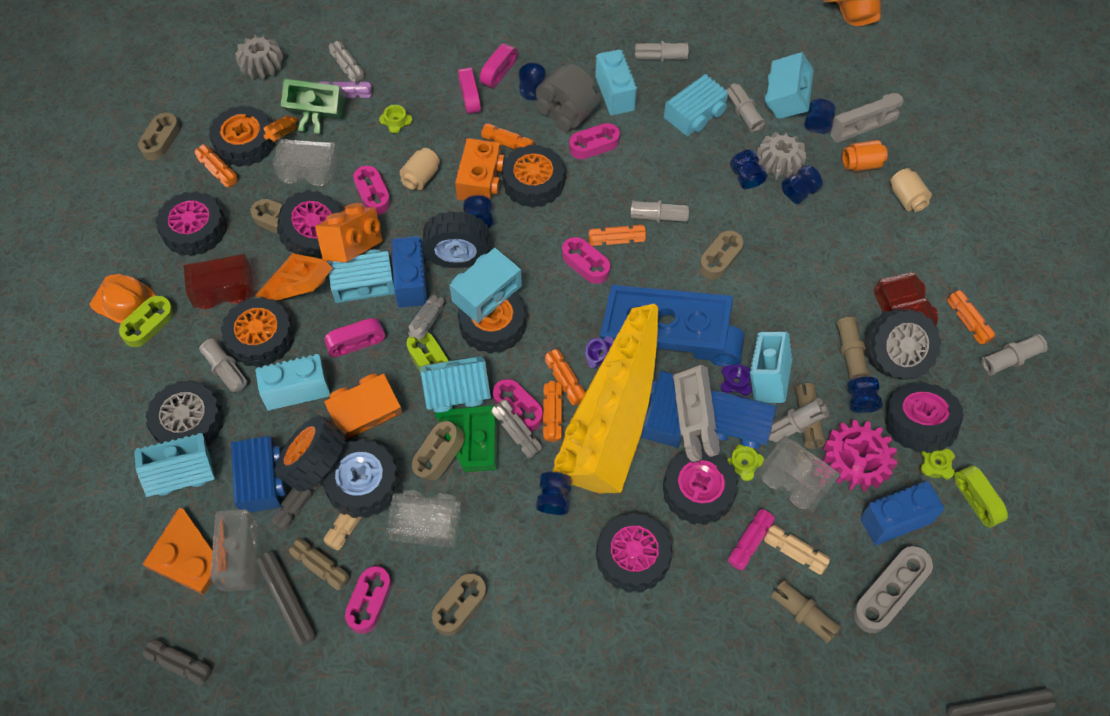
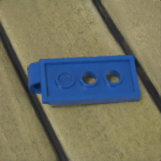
(698, 326)

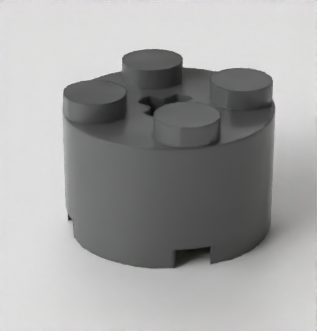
(567, 96)

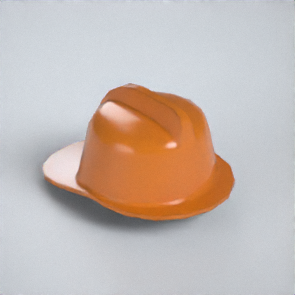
(859, 11)
(120, 296)

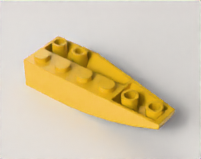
(614, 408)

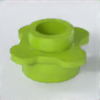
(395, 112)
(750, 455)
(931, 469)

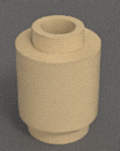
(419, 169)
(910, 190)

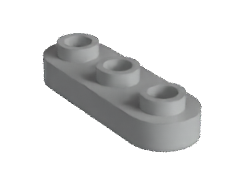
(899, 577)

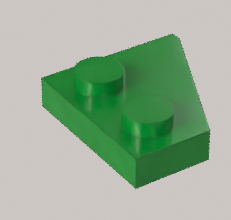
(480, 437)

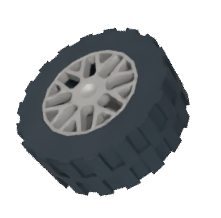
(903, 343)
(180, 403)

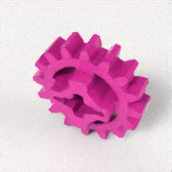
(873, 451)

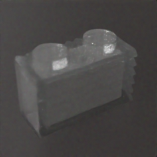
(306, 162)
(798, 474)
(424, 519)
(234, 550)

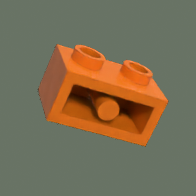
(479, 169)
(348, 233)
(363, 405)

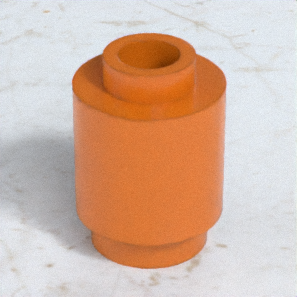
(864, 156)

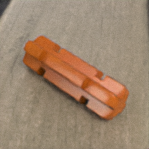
(280, 128)
(505, 137)
(216, 166)
(617, 235)
(971, 317)
(565, 376)
(552, 411)

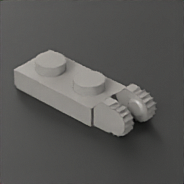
(866, 117)
(696, 412)

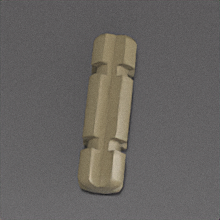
(319, 564)

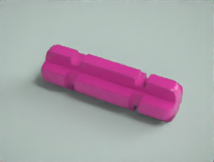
(751, 539)

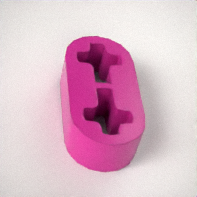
(498, 65)
(469, 90)
(594, 141)
(377, 187)
(588, 257)
(354, 337)
(521, 399)
(361, 596)

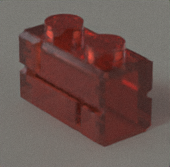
(218, 281)

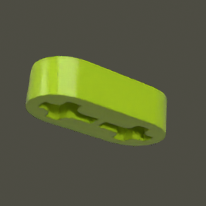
(146, 321)
(434, 351)
(981, 496)

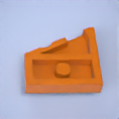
(295, 277)
(182, 554)

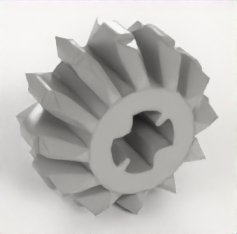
(259, 57)
(781, 155)

